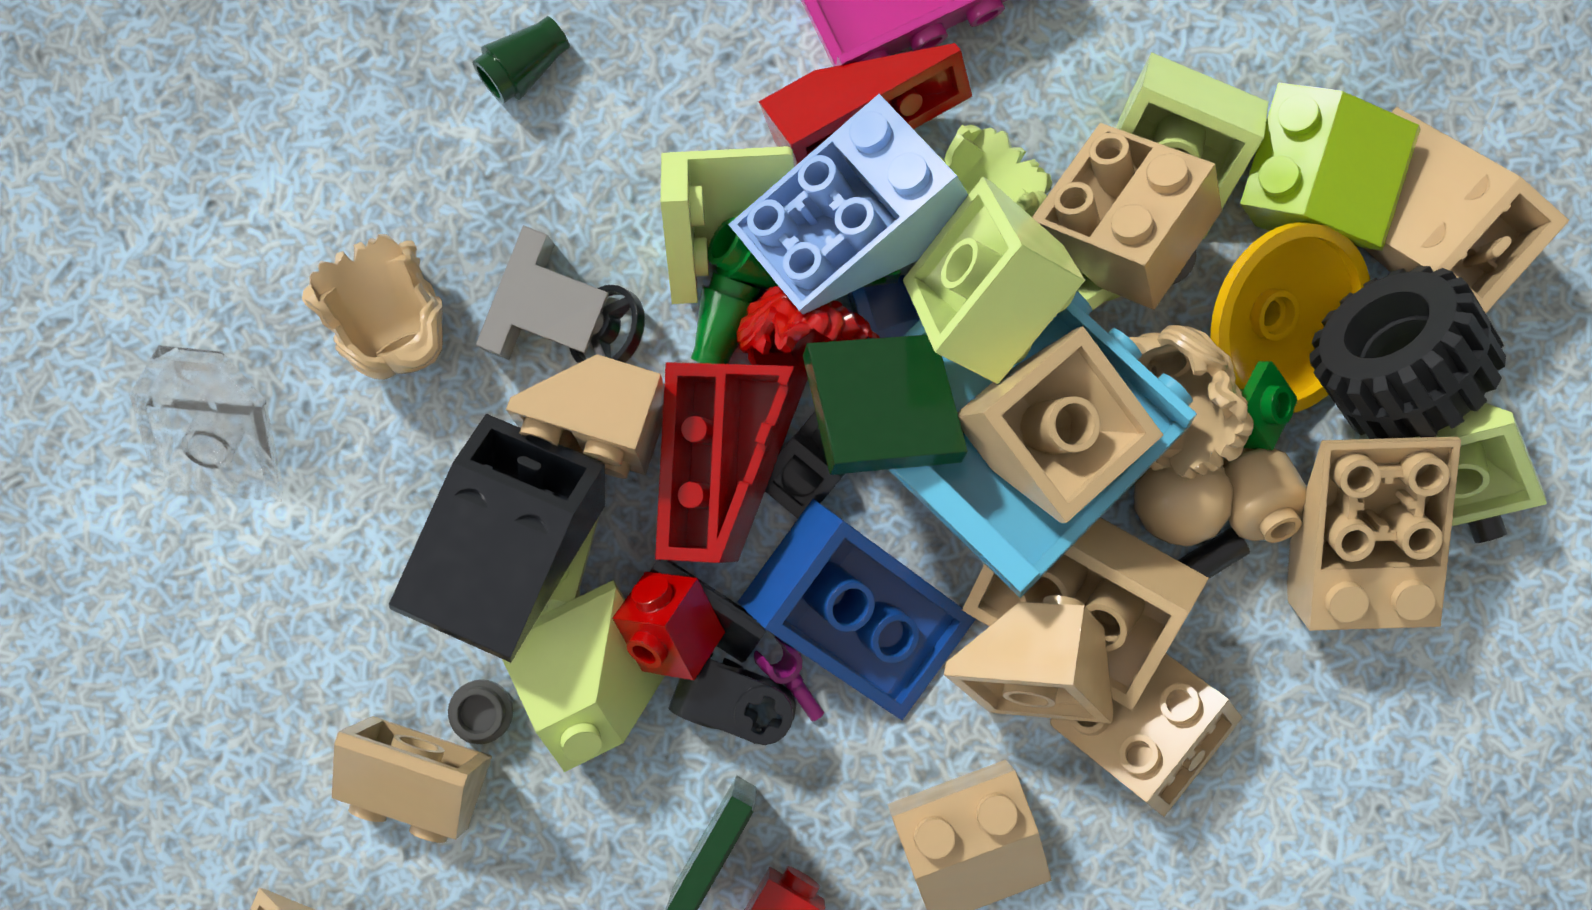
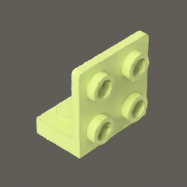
(701, 194)

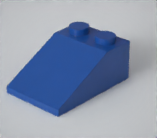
(855, 610)

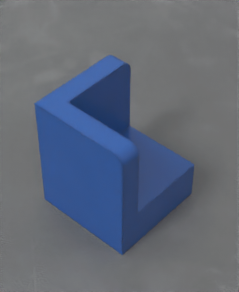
(885, 308)

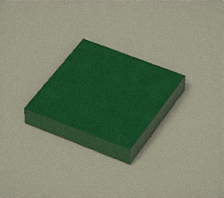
(883, 404)
(714, 847)

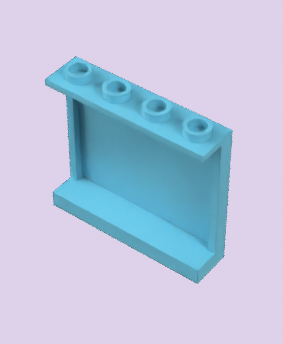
(998, 520)

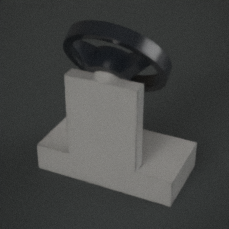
(556, 307)

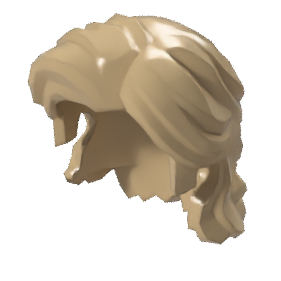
(378, 308)
(1209, 378)

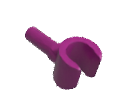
(788, 673)

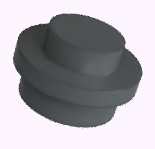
(480, 711)

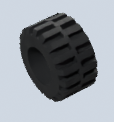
(1408, 354)

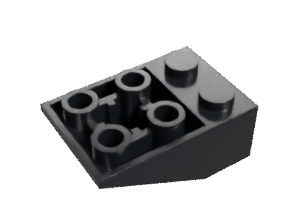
(500, 537)

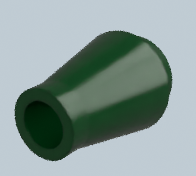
(518, 60)

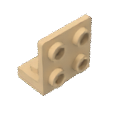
(1164, 737)

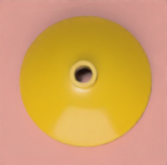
(1279, 299)

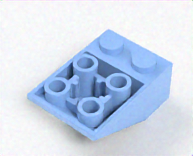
(851, 209)

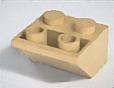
(1131, 212)
(597, 410)

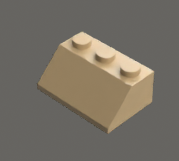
(1125, 585)

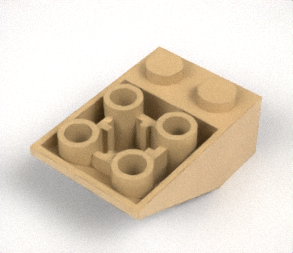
(1466, 217)
(1375, 534)

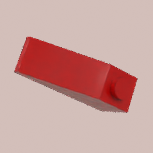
(913, 82)

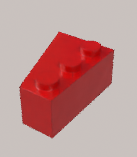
(719, 454)

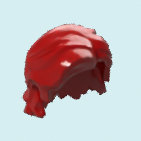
(780, 325)

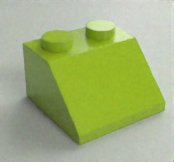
(1329, 164)

